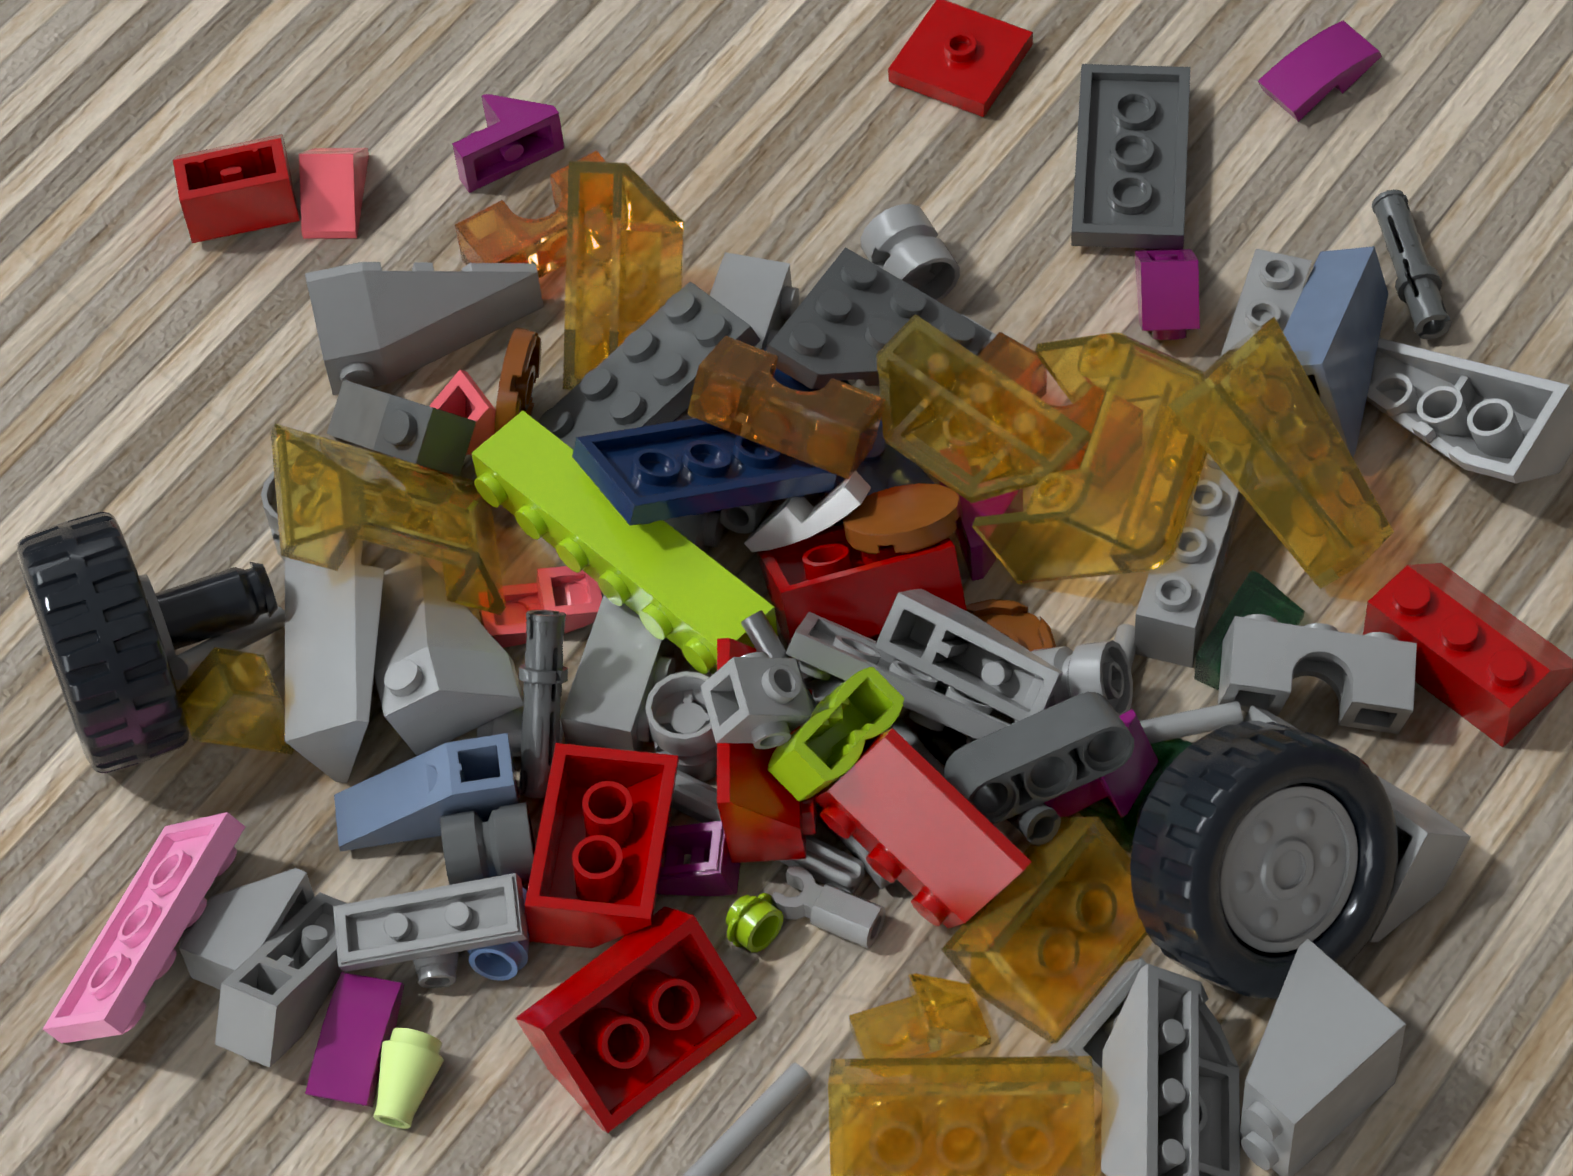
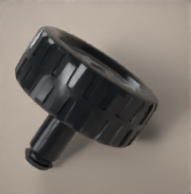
(117, 635)
(1259, 848)

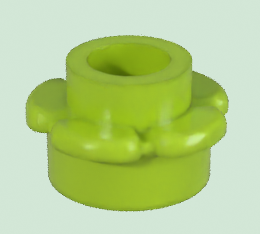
(753, 922)

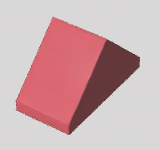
(332, 191)

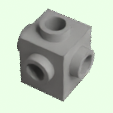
(756, 700)

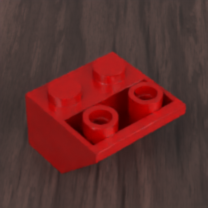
(236, 188)

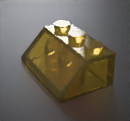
(1053, 930)

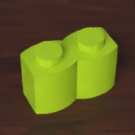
(836, 733)

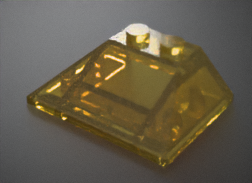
(347, 493)

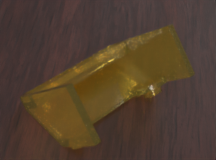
(1133, 481)

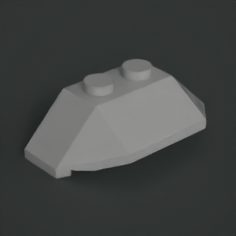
(1169, 1084)

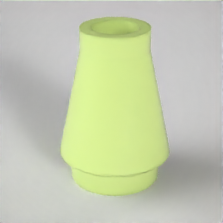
(405, 1075)

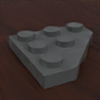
(853, 317)

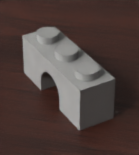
(1367, 671)

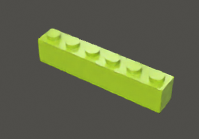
(644, 566)

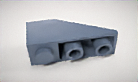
(413, 795)

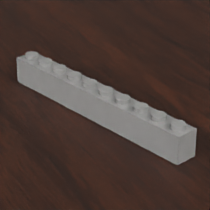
(621, 654)

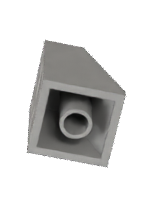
(1317, 1065)

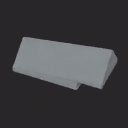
(330, 659)

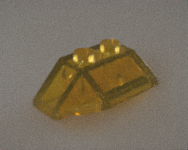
(619, 261)
(967, 417)

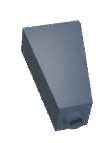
(1339, 331)

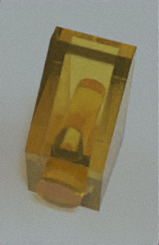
(235, 702)

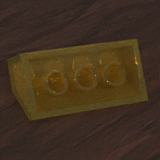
(962, 1116)

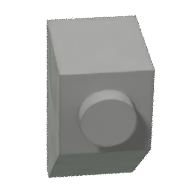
(241, 923)

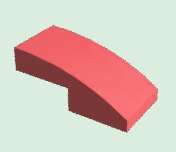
(554, 590)

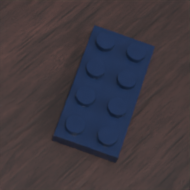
(690, 470)

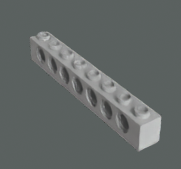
(1183, 589)

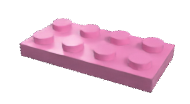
(144, 929)

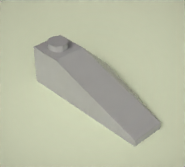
(394, 322)

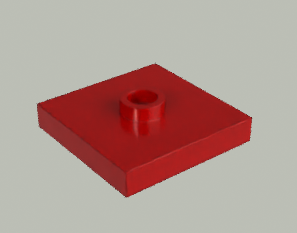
(960, 57)

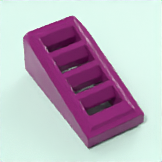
(710, 864)

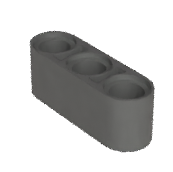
(1041, 756)

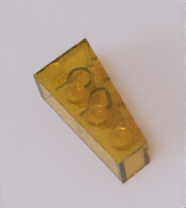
(1285, 454)

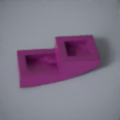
(1317, 66)
(351, 1039)

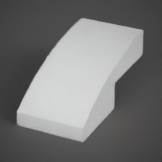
(800, 520)

